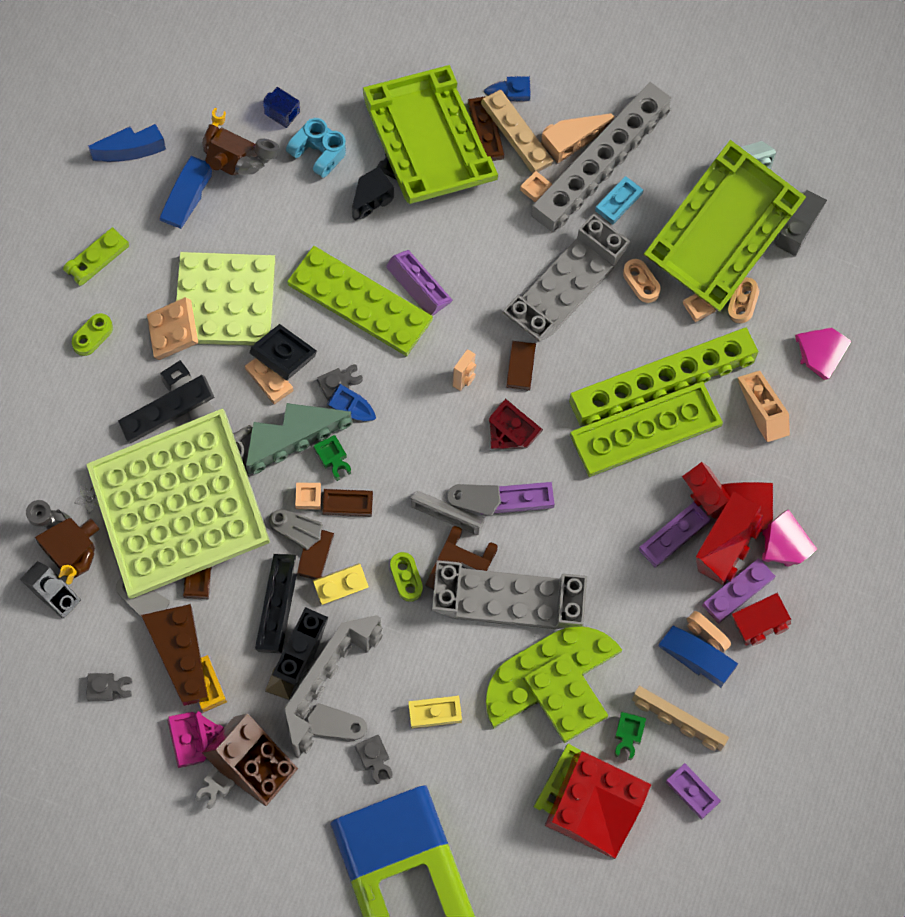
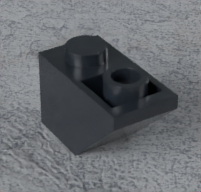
(371, 192)
(50, 589)

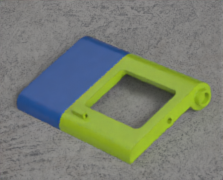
(394, 839)

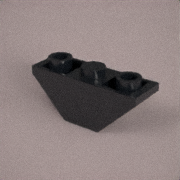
(301, 647)

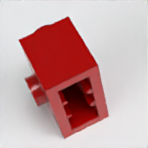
(706, 490)
(762, 619)

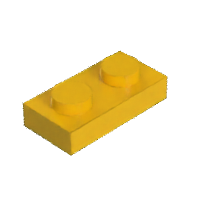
(214, 689)

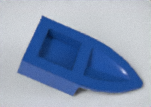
(515, 88)
(347, 400)

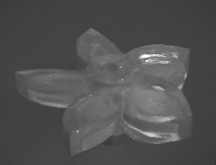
(88, 498)

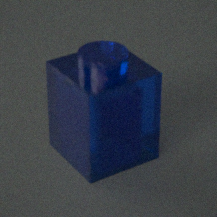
(281, 107)

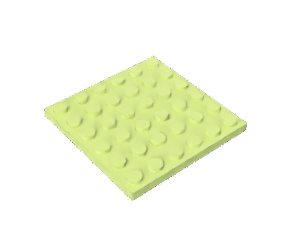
(177, 503)

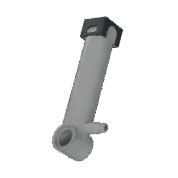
(179, 375)

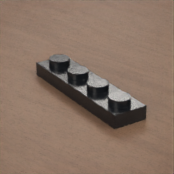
(166, 409)
(277, 603)

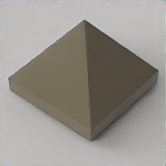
(279, 687)

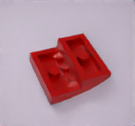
(757, 492)

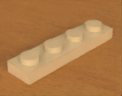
(517, 131)
(687, 723)

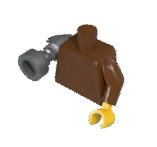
(234, 153)
(64, 540)

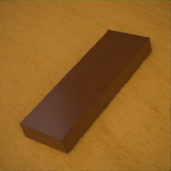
(486, 129)

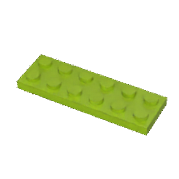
(360, 300)
(646, 429)

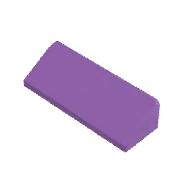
(418, 282)

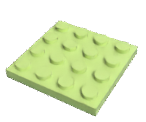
(228, 295)

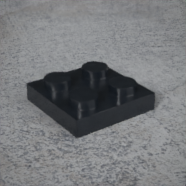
(283, 352)

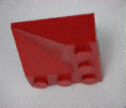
(729, 539)
(597, 804)

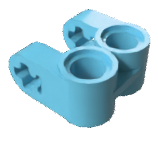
(322, 142)

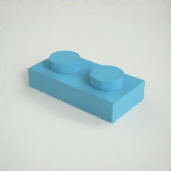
(619, 200)

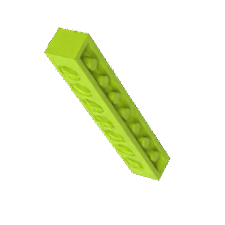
(737, 342)

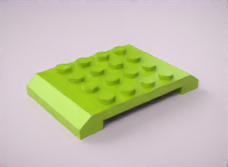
(428, 134)
(724, 225)

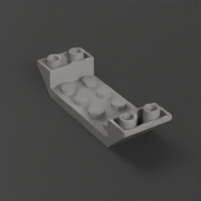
(568, 280)
(509, 597)
(361, 632)

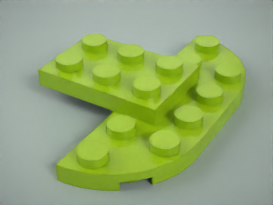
(554, 678)

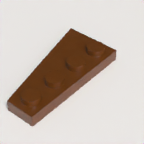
(179, 649)

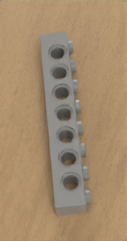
(649, 99)

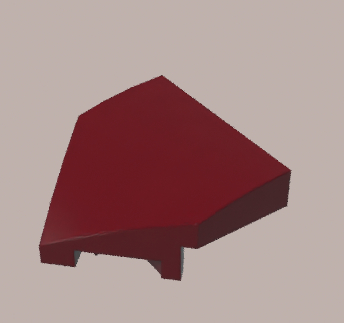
(512, 428)

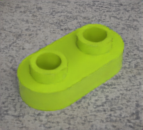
(94, 334)
(406, 577)

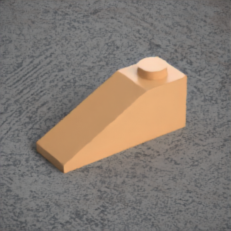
(573, 134)
(765, 406)

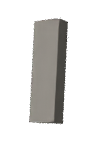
(447, 512)

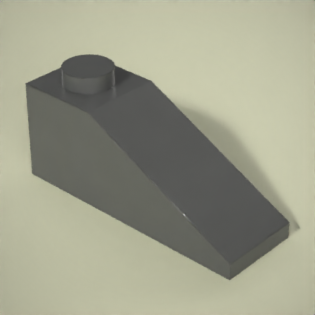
(799, 225)

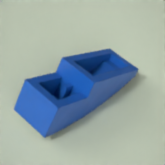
(128, 145)
(186, 192)
(698, 655)

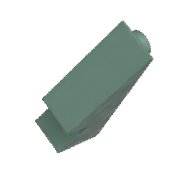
(300, 428)

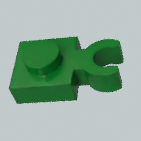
(331, 454)
(629, 731)

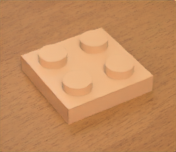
(172, 328)

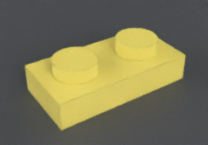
(340, 583)
(435, 712)

